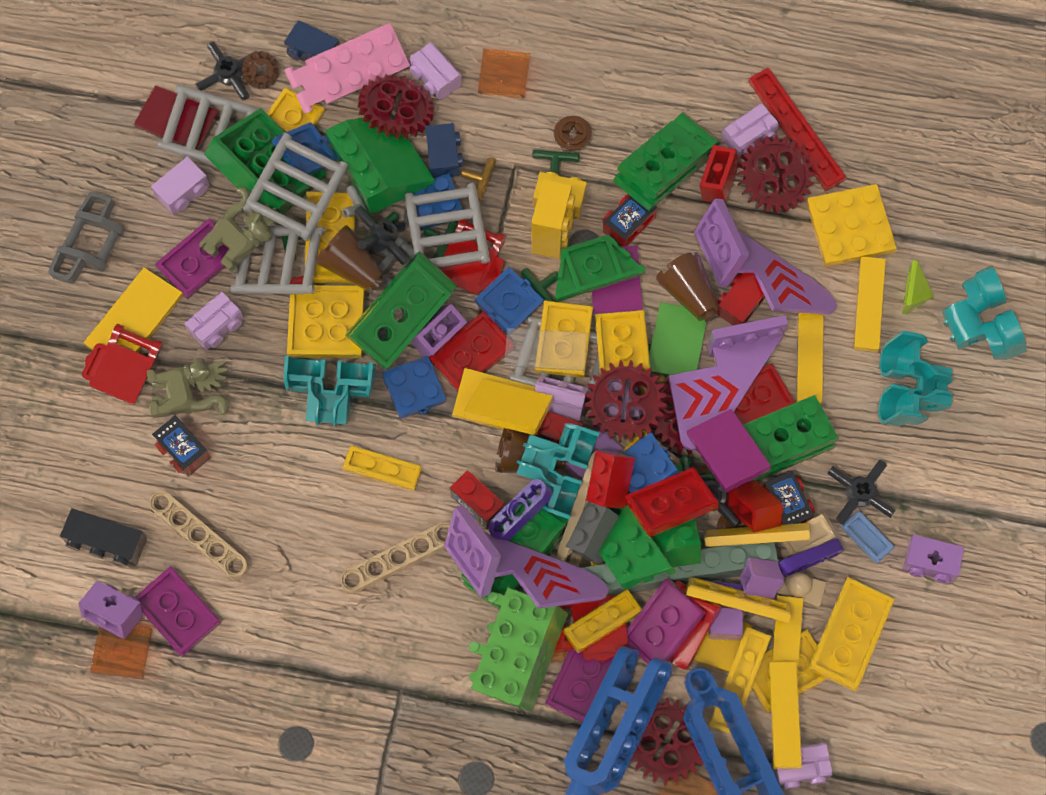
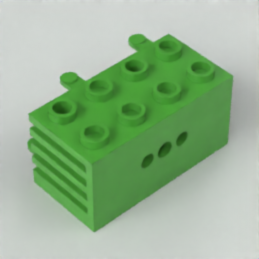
(517, 654)

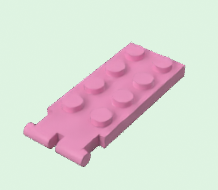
(348, 67)

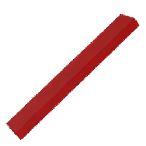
(797, 128)

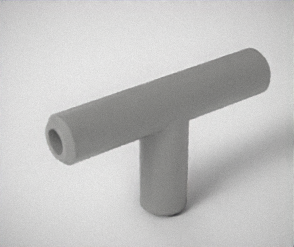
(357, 201)

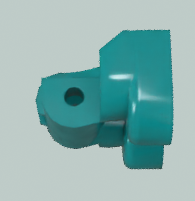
(966, 324)
(901, 404)
(328, 405)
(540, 459)

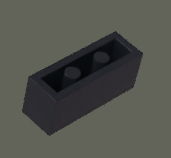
(103, 538)

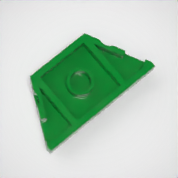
(594, 266)
(633, 554)

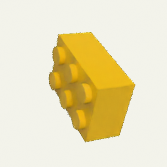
(552, 219)

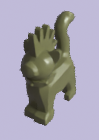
(239, 241)
(179, 388)

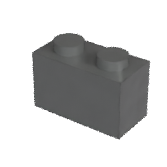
(591, 532)

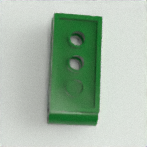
(665, 161)
(419, 293)
(785, 426)
(538, 534)

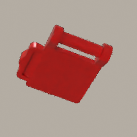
(474, 275)
(118, 369)
(690, 647)
(603, 649)

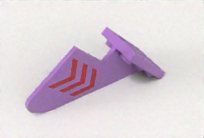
(734, 252)
(739, 357)
(541, 576)

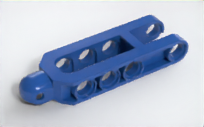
(704, 693)
(597, 719)

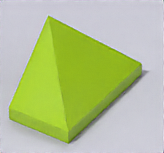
(917, 289)

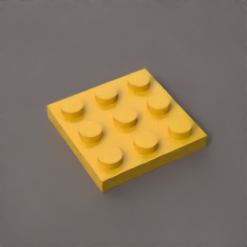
(851, 225)
(321, 321)

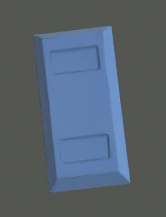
(867, 537)

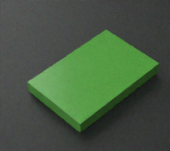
(675, 341)

